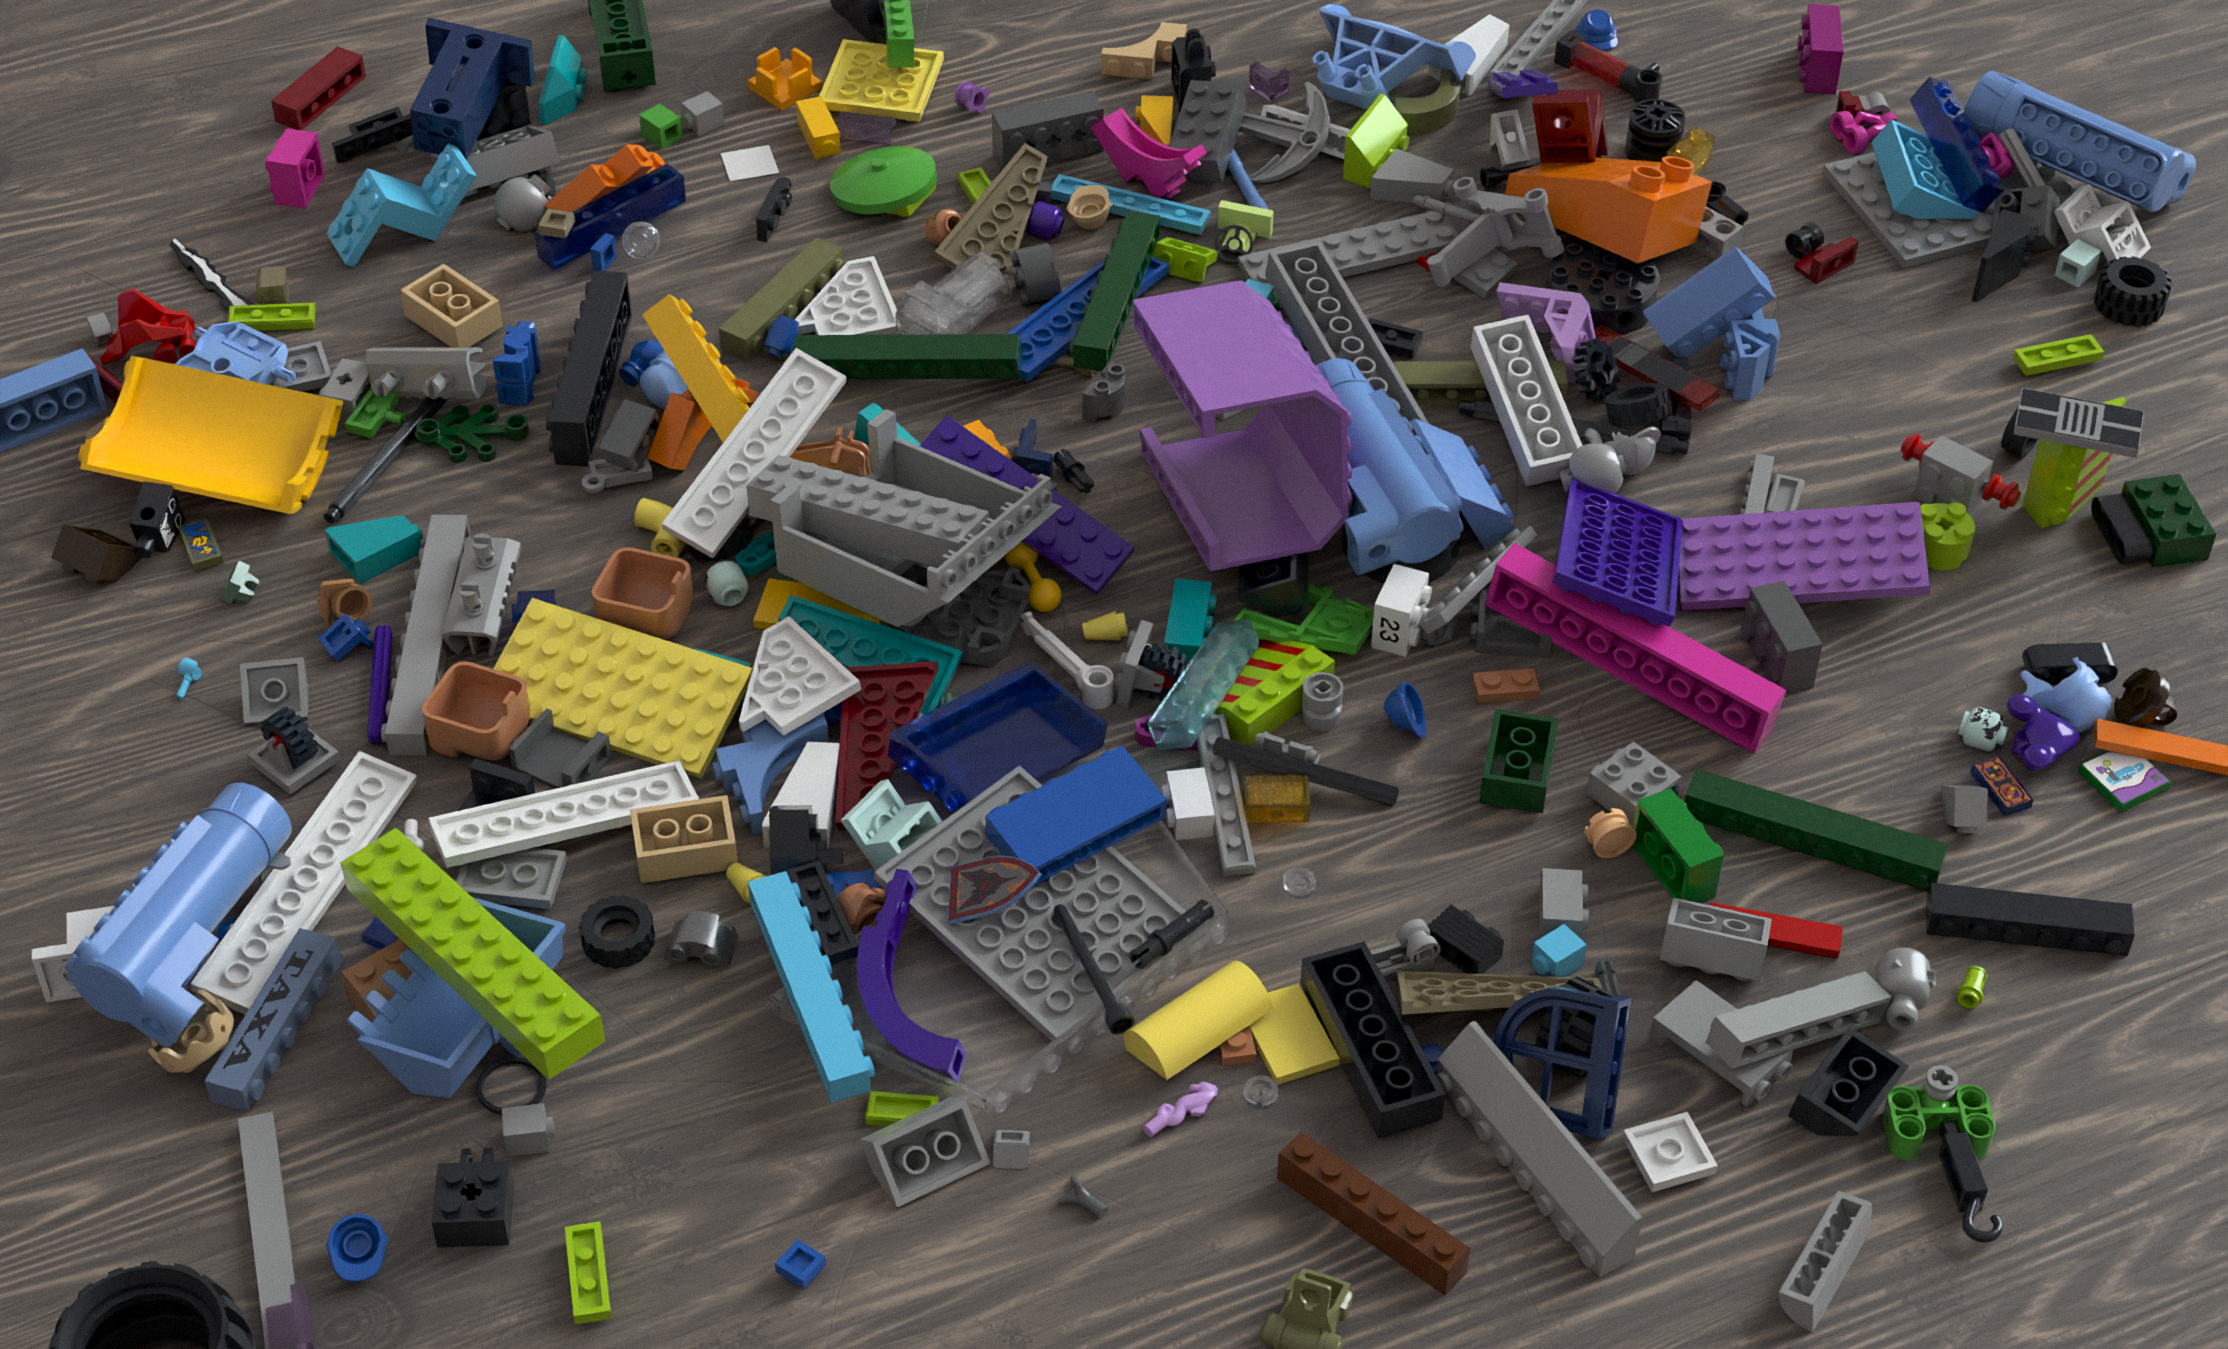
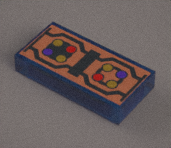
(2002, 786)

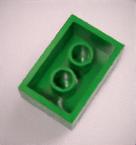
(1677, 847)

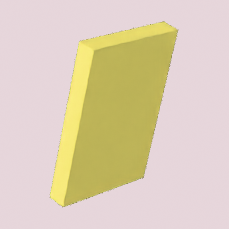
(1292, 1037)

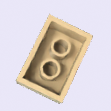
(451, 307)
(683, 839)

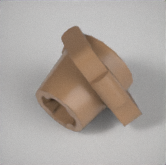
(343, 598)

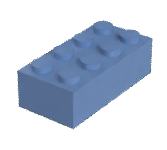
(49, 398)

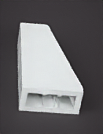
(1488, 41)
(811, 783)

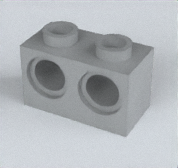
(1717, 234)

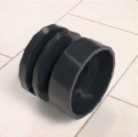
(1653, 129)

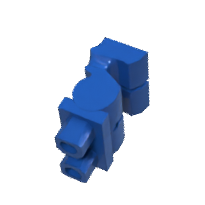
(518, 366)

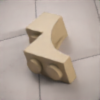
(1141, 58)

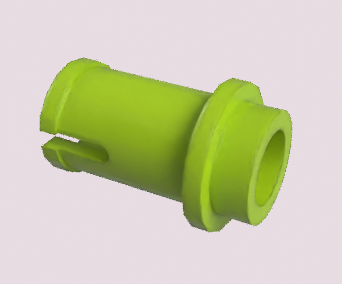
(1970, 993)

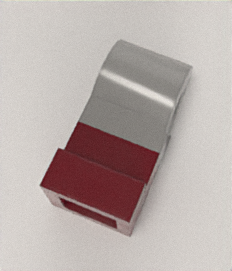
(1870, 104)

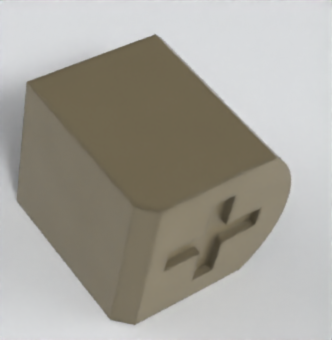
(272, 286)

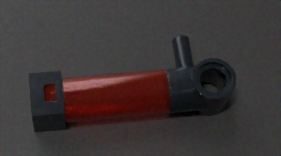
(1574, 51)

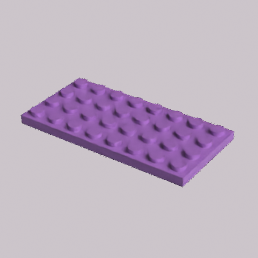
(1815, 551)

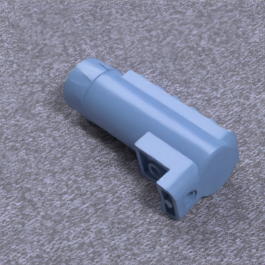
(2081, 142)
(1398, 496)
(164, 923)

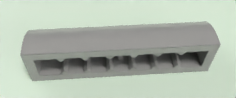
(1826, 1259)

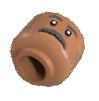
(940, 225)

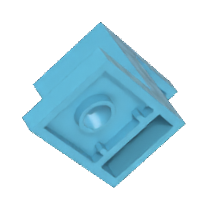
(401, 204)

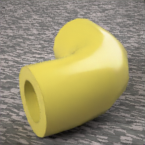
(650, 516)

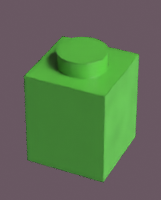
(660, 126)

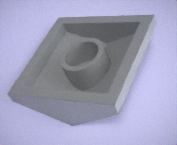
(271, 686)

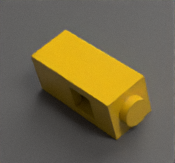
(818, 127)

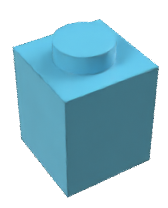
(1558, 953)

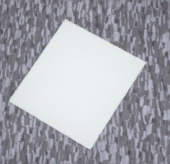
(749, 163)

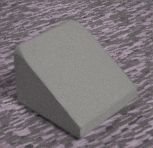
(1011, 1149)

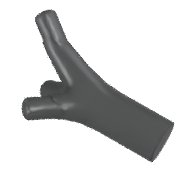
(1084, 1198)

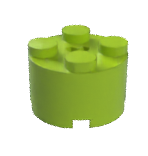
(1947, 534)

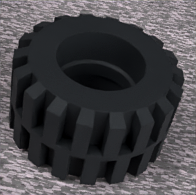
(2132, 291)

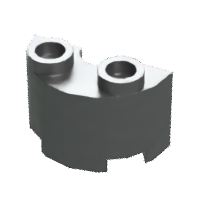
(1107, 395)
(702, 937)

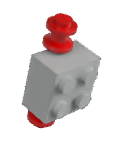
(1956, 475)

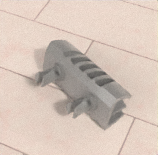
(426, 372)
(481, 592)

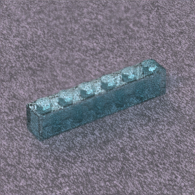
(1203, 685)

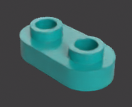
(758, 554)

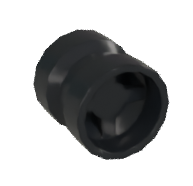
(1804, 240)

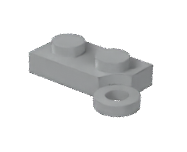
(613, 475)

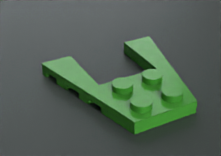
(1329, 626)

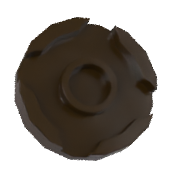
(2144, 700)

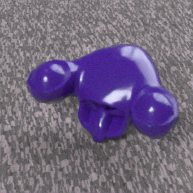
(2042, 737)

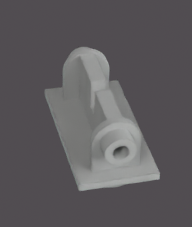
(1295, 750)

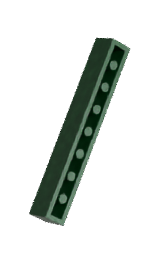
(1115, 291)
(917, 355)
(1815, 830)

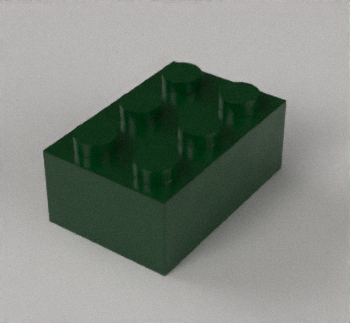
(2172, 519)
(1518, 761)

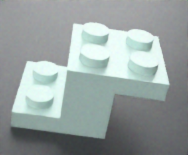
(886, 825)

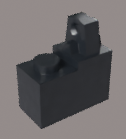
(793, 839)

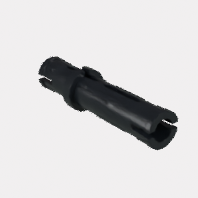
(1161, 941)

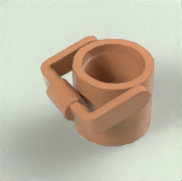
(861, 905)

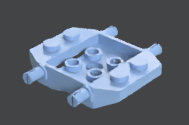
(243, 349)

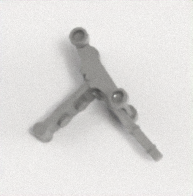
(1492, 226)

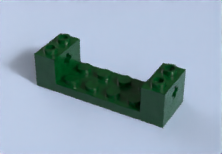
(622, 43)

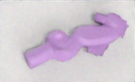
(1193, 1103)

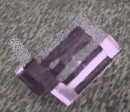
(1267, 82)

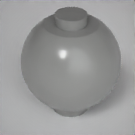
(521, 203)
(1595, 466)

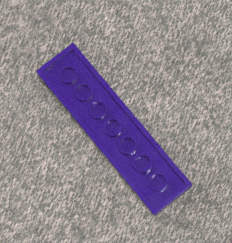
(1526, 84)
(1065, 539)

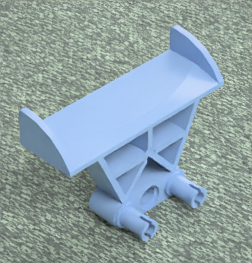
(1378, 45)

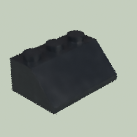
(1276, 584)
(1847, 1087)

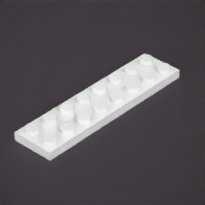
(769, 428)
(556, 813)

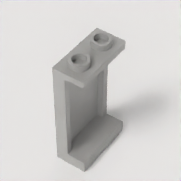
(1688, 1023)

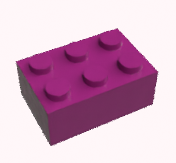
(1820, 49)

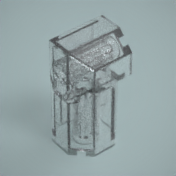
(955, 300)

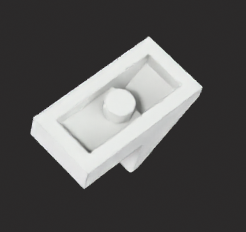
(1508, 137)

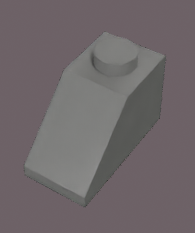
(1965, 807)

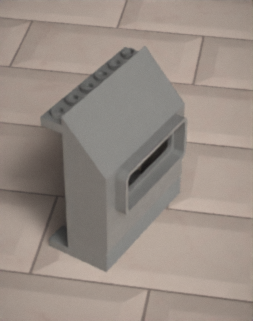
(872, 578)

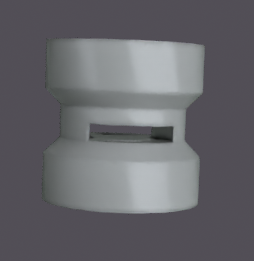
(1417, 940)

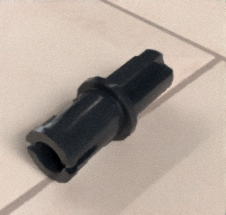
(1073, 471)

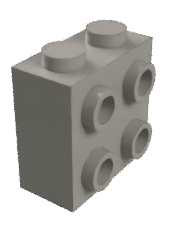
(1629, 777)

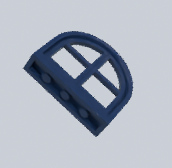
(1602, 1066)

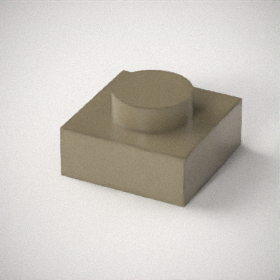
(556, 223)

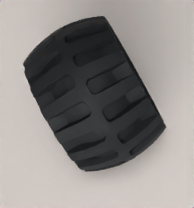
(150, 1305)

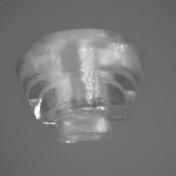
(632, 243)

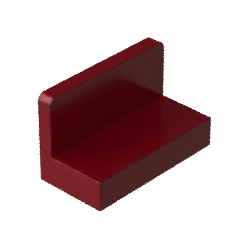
(1828, 260)

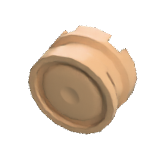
(1610, 833)

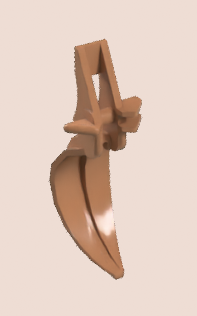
(837, 454)

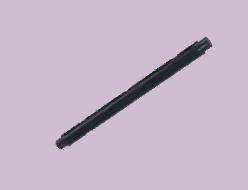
(1665, 444)
(381, 460)

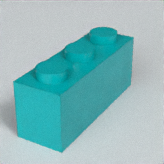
(1190, 616)

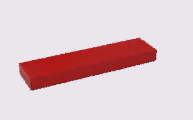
(1798, 933)

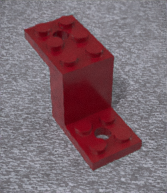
(1570, 126)

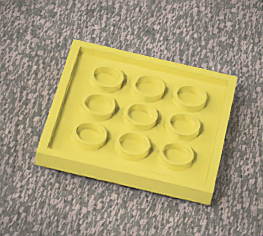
(865, 84)

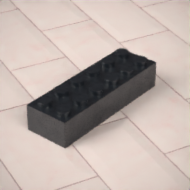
(1372, 1039)

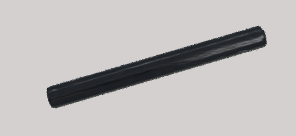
(1316, 773)

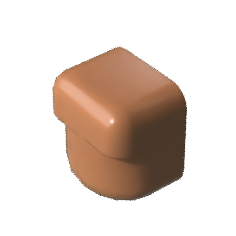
(644, 592)
(476, 712)

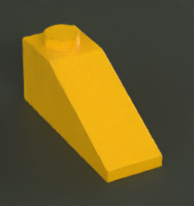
(1156, 117)

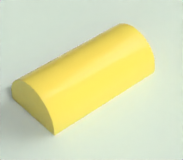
(1199, 1020)

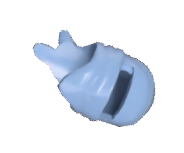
(661, 380)
(2073, 699)

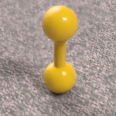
(1044, 592)

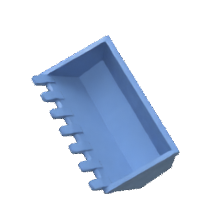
(428, 1029)

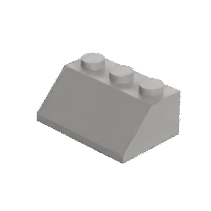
(1715, 940)
(925, 1150)

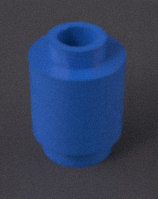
(781, 336)

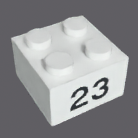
(1400, 610)

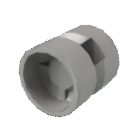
(1322, 701)

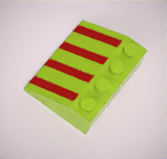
(2064, 479)
(1270, 688)

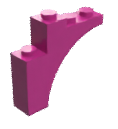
(1143, 157)

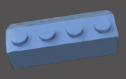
(1708, 301)

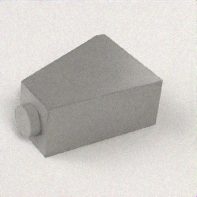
(1410, 175)

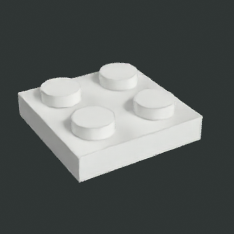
(1669, 1152)

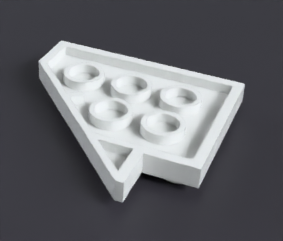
(851, 303)
(793, 680)

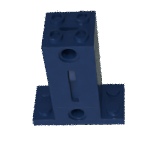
(465, 83)

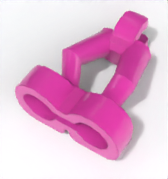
(1856, 137)

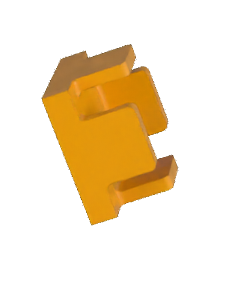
(785, 80)

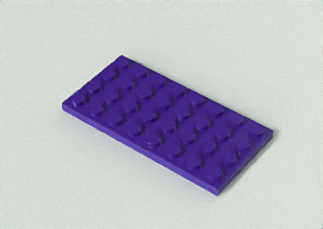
(1619, 553)

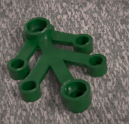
(431, 431)

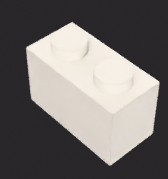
(1189, 804)

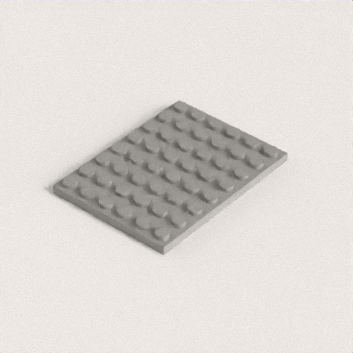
(1920, 240)
(1023, 945)

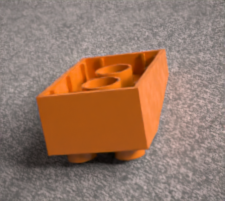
(1622, 203)

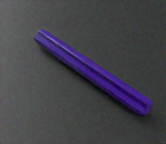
(379, 683)

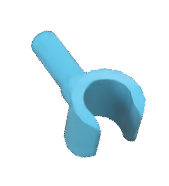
(190, 671)

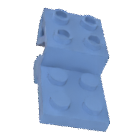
(1749, 355)

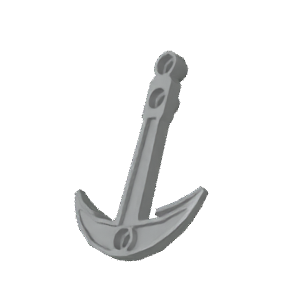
(1303, 140)

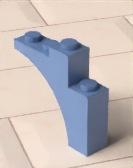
(759, 760)

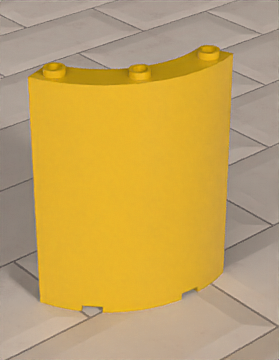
(215, 436)

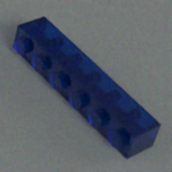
(1956, 144)
(613, 213)

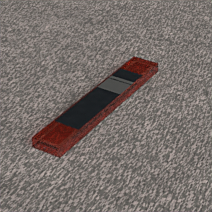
(1655, 369)

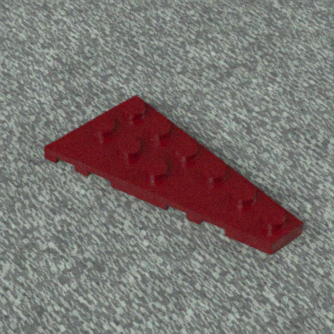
(887, 700)

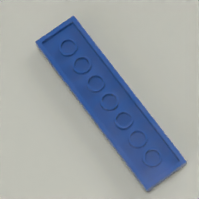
(1050, 329)

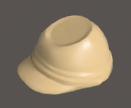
(1089, 206)

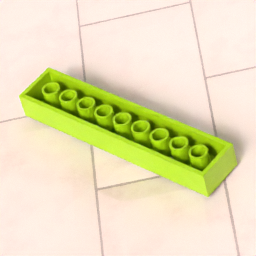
(473, 953)

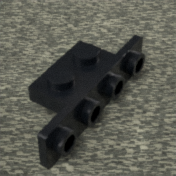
(373, 133)

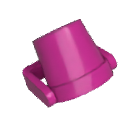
(1999, 156)

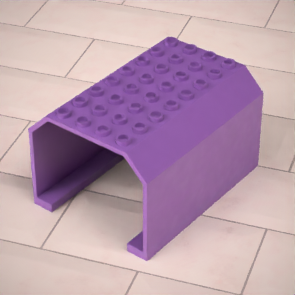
(1284, 475)

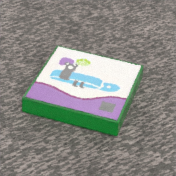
(2124, 778)

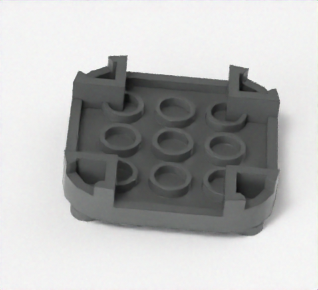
(979, 618)

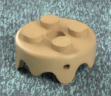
(200, 1040)

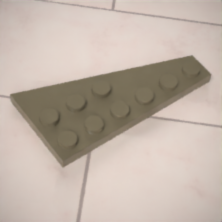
(999, 215)
(1467, 991)

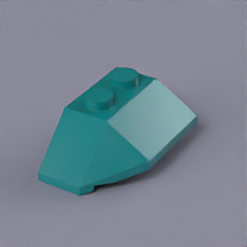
(562, 82)

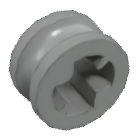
(1934, 1088)

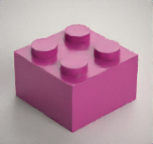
(295, 168)

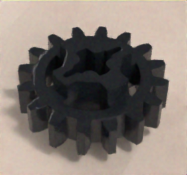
(1596, 369)

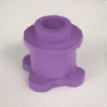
(971, 96)

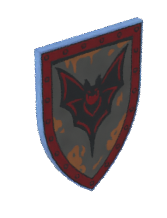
(988, 886)

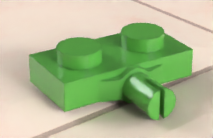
(373, 413)

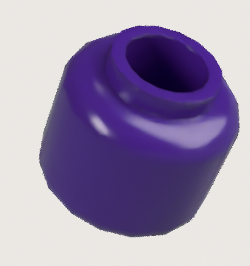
(1045, 221)

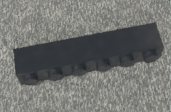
(2029, 919)

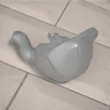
(1636, 450)

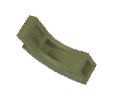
(1433, 111)

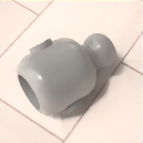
(1909, 981)

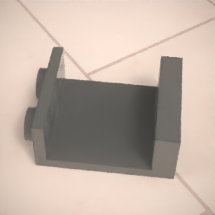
(556, 756)

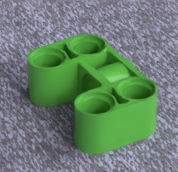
(1912, 1111)

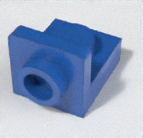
(344, 636)

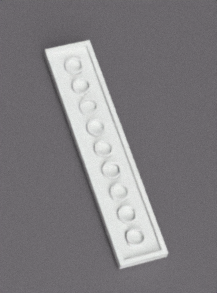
(301, 894)

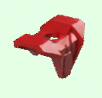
(142, 321)

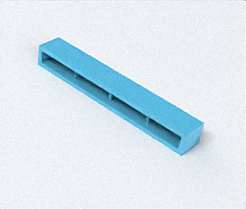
(810, 988)

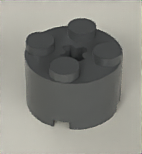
(1035, 273)

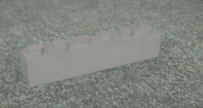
(1797, 1019)

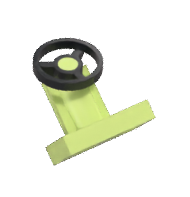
(1243, 226)

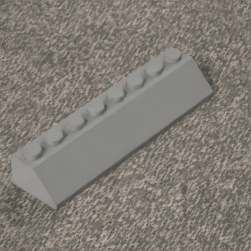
(1539, 1151)

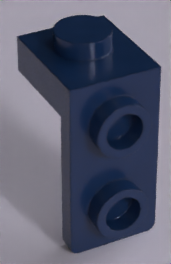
(1027, 458)

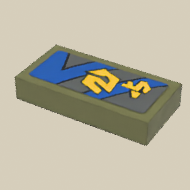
(200, 544)

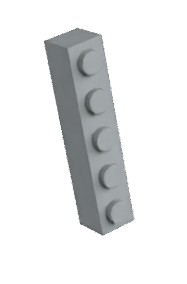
(1759, 484)

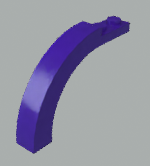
(876, 986)

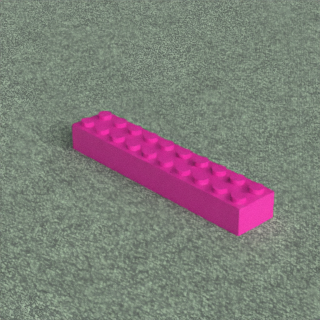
(1638, 652)

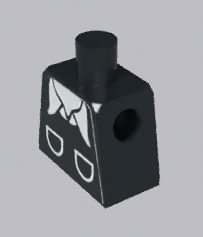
(156, 519)

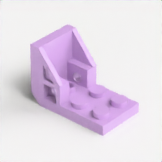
(1554, 312)

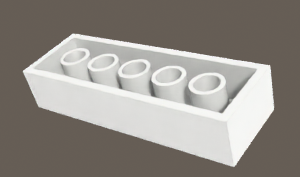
(1525, 397)

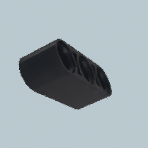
(2122, 528)
(2055, 663)

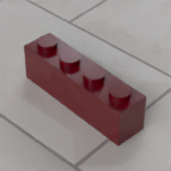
(318, 88)

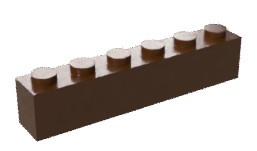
(1373, 1213)

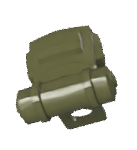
(1310, 1313)

